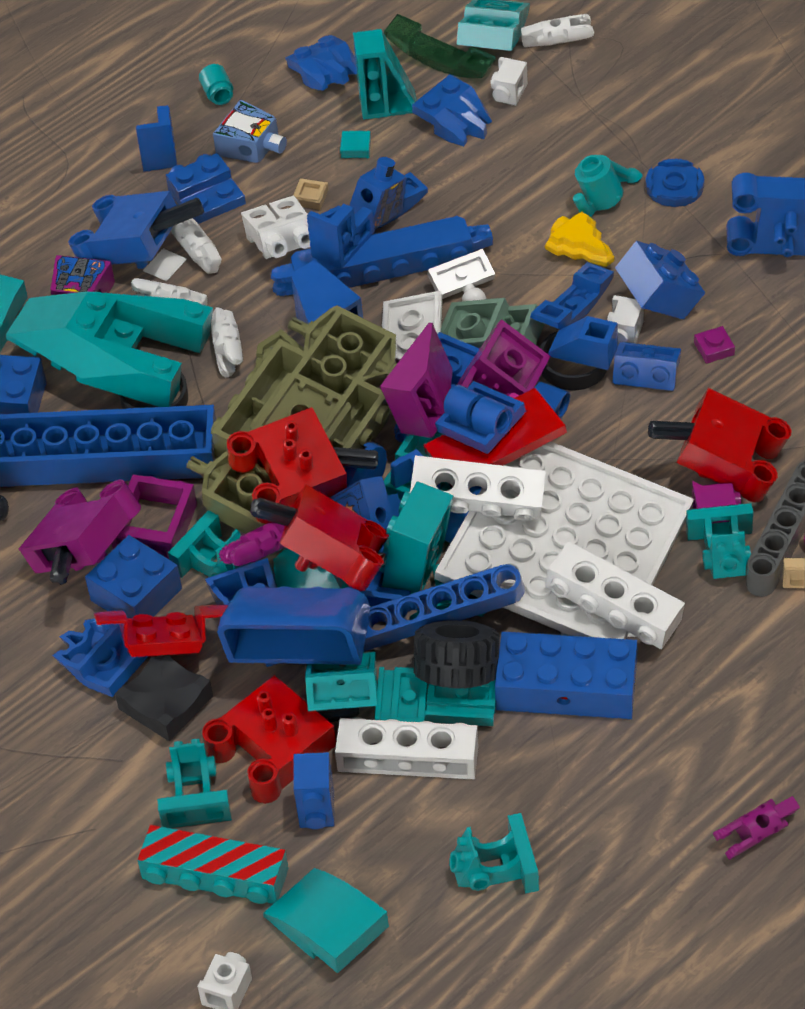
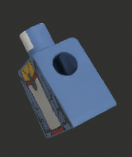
(248, 134)

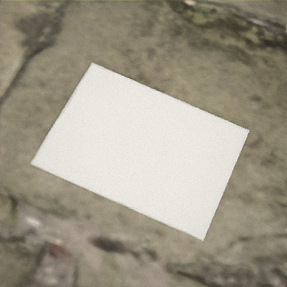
(164, 264)

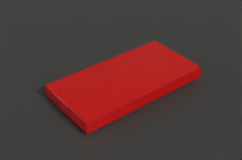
(531, 431)

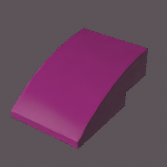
(506, 362)

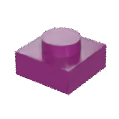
(714, 344)

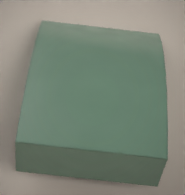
(477, 318)

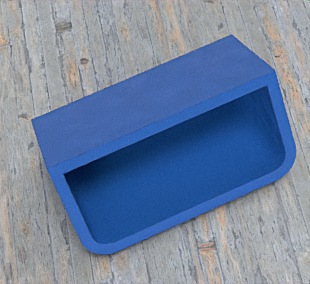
(295, 625)

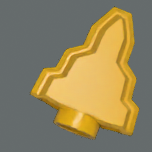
(579, 240)

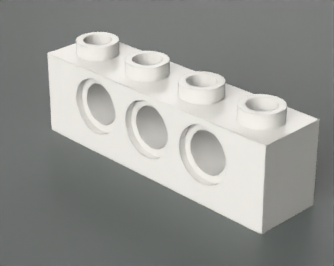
(493, 478)
(607, 580)
(392, 757)

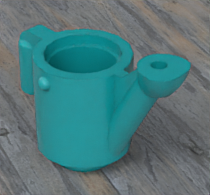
(601, 183)

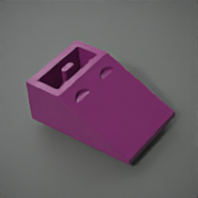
(419, 385)

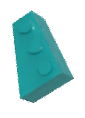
(380, 77)

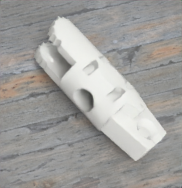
(557, 31)
(197, 245)
(159, 289)
(226, 341)

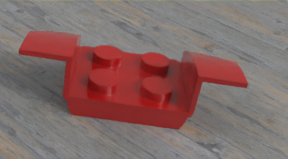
(164, 634)

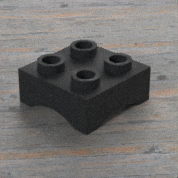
(164, 696)

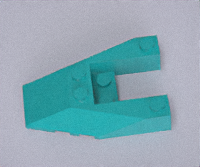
(99, 335)

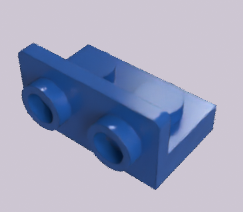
(646, 366)

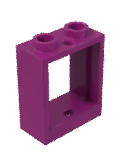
(167, 492)

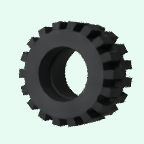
(456, 654)

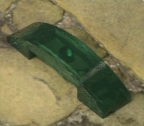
(437, 54)

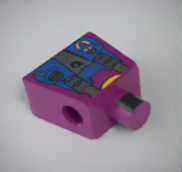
(81, 275)

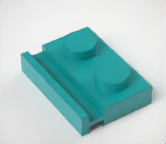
(401, 695)
(461, 705)

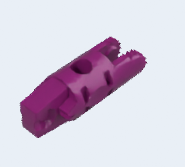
(253, 545)
(770, 820)

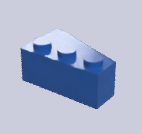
(226, 584)

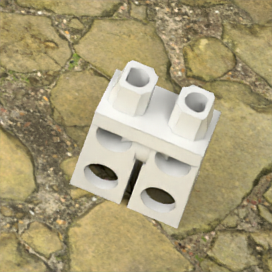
(278, 229)

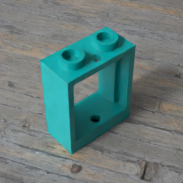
(342, 687)

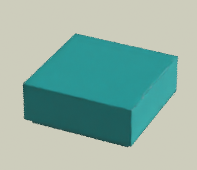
(355, 144)

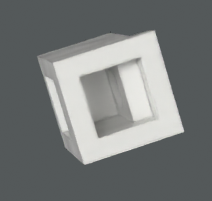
(509, 81)
(628, 316)
(225, 982)

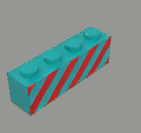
(213, 864)

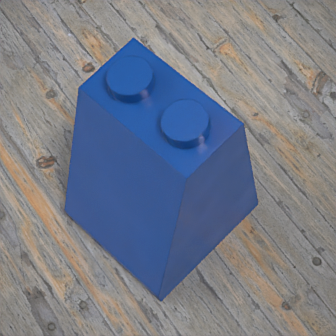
(319, 290)

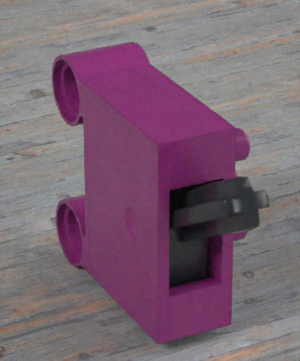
(78, 530)

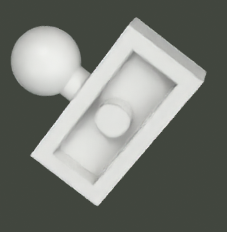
(463, 275)

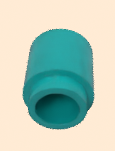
(216, 84)

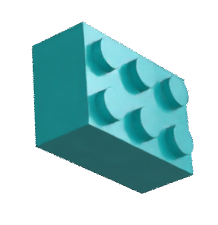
(416, 538)

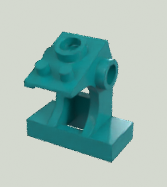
(723, 541)
(201, 547)
(189, 767)
(513, 850)

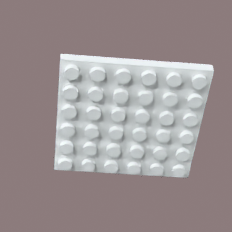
(583, 503)

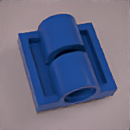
(478, 415)

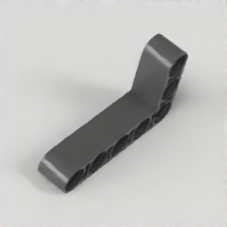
(778, 537)

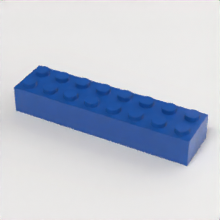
(104, 444)

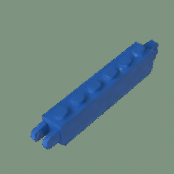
(396, 253)

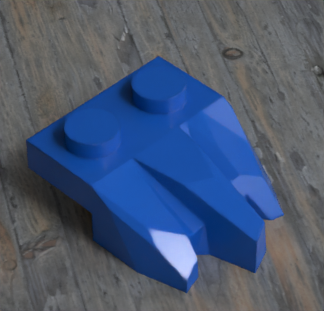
(323, 62)
(453, 111)
(98, 657)

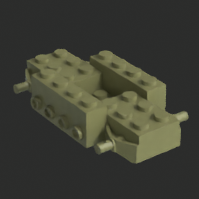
(334, 375)

